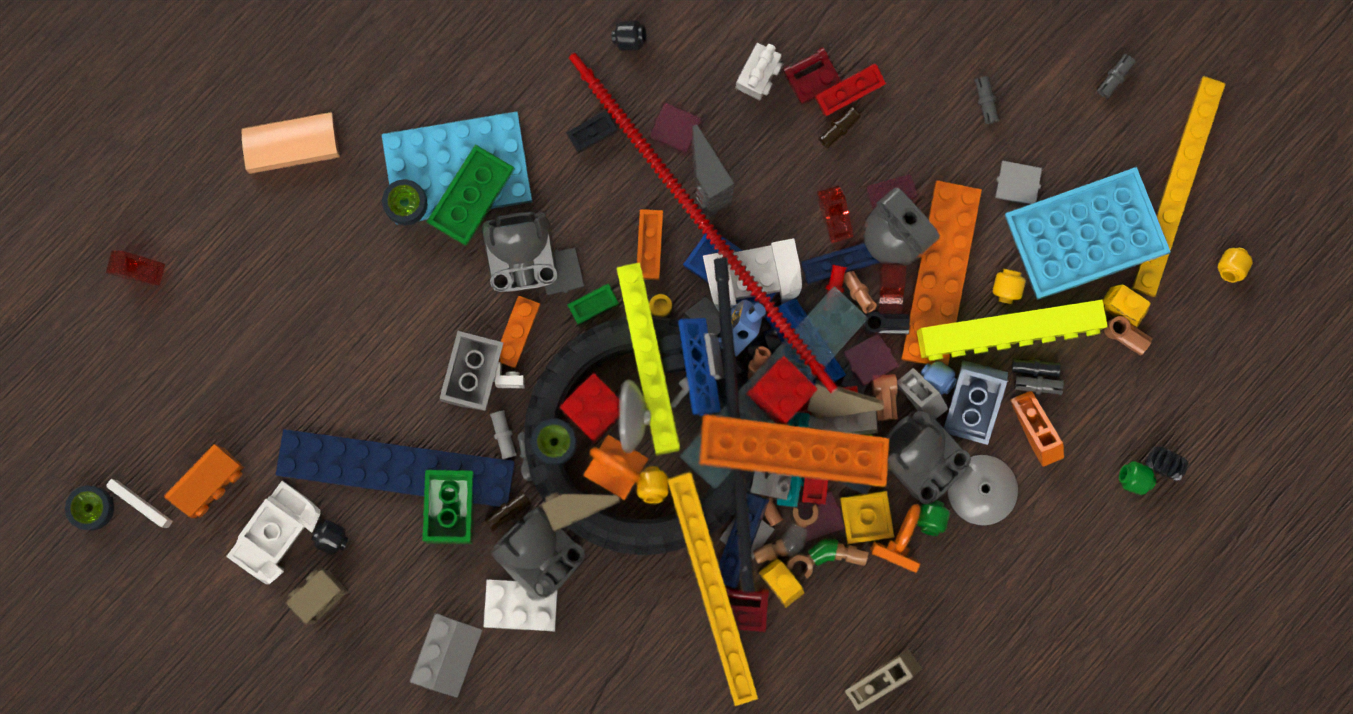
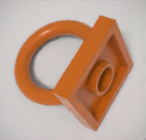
(615, 468)
(897, 551)

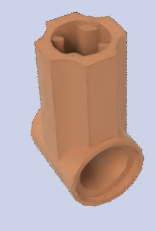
(1129, 336)
(886, 389)

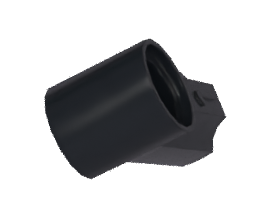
(889, 324)

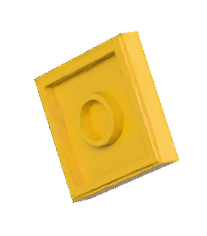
(867, 517)

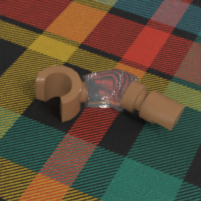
(791, 542)

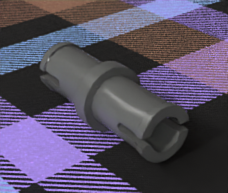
(1116, 76)
(987, 100)
(1039, 385)

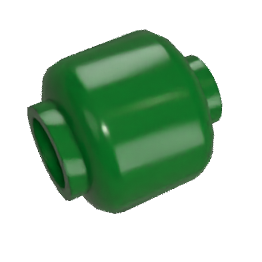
(1137, 478)
(933, 518)

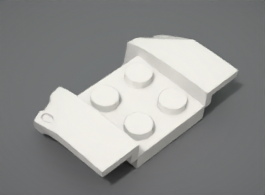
(773, 266)
(273, 532)

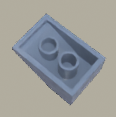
(975, 402)

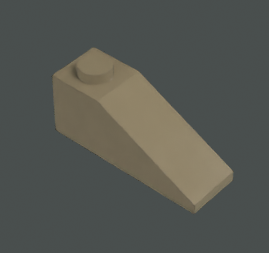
(840, 402)
(570, 508)
(883, 679)

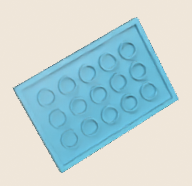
(437, 152)
(1087, 233)

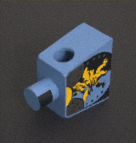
(745, 323)

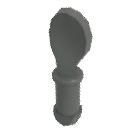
(524, 468)

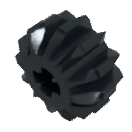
(1167, 463)

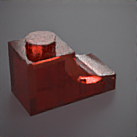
(835, 213)
(135, 267)
(891, 289)

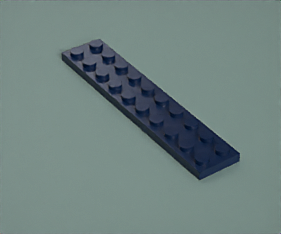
(387, 466)

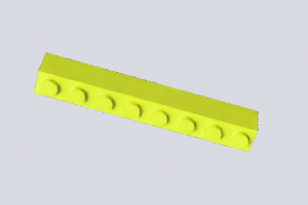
(1012, 329)
(648, 358)

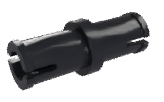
(1036, 367)

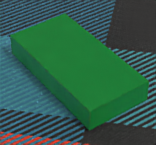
(593, 304)

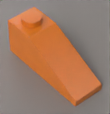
(1038, 429)

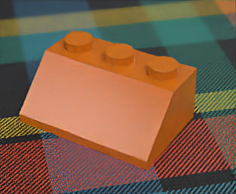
(205, 482)

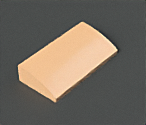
(289, 143)

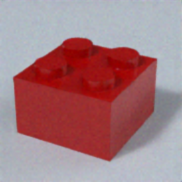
(781, 391)
(593, 407)

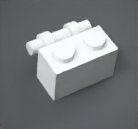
(759, 70)

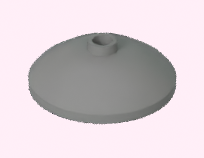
(632, 416)
(980, 507)

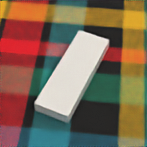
(139, 503)

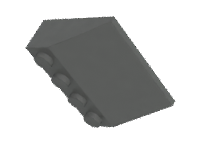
(712, 181)

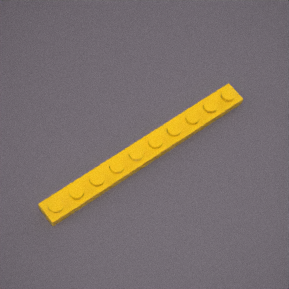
(1181, 178)
(712, 588)

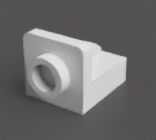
(510, 380)

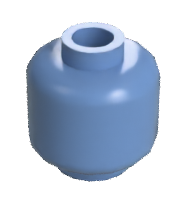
(940, 376)

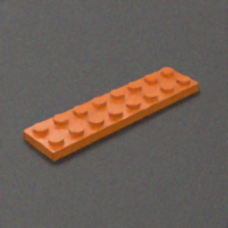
(943, 264)
(794, 451)

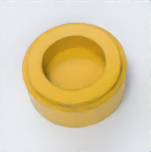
(660, 305)

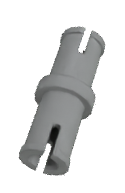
(503, 434)

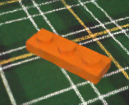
(650, 243)
(517, 331)

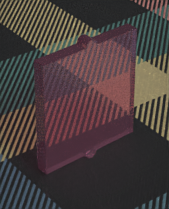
(674, 127)
(871, 359)
(828, 520)

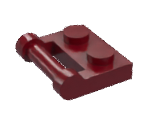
(814, 82)
(749, 617)

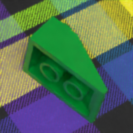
(448, 507)

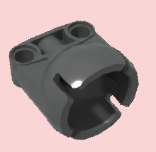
(890, 237)
(519, 249)
(925, 456)
(537, 555)

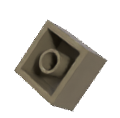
(316, 596)

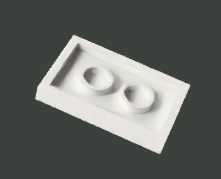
(512, 609)

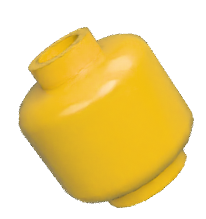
(1235, 264)
(1009, 286)
(652, 485)

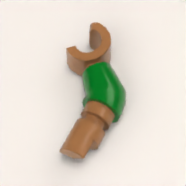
(826, 551)

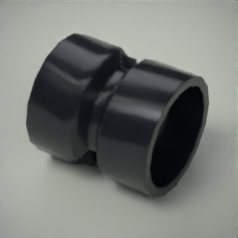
(769, 340)
(674, 357)

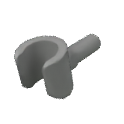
(684, 385)

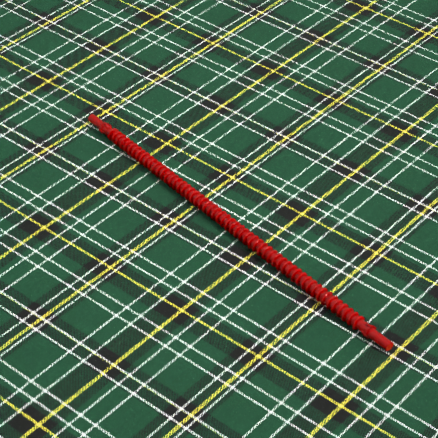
(816, 367)

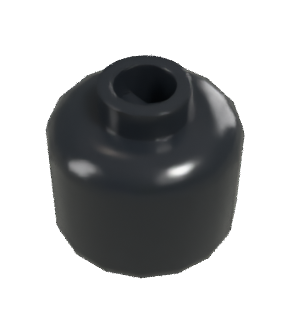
(629, 35)
(329, 537)

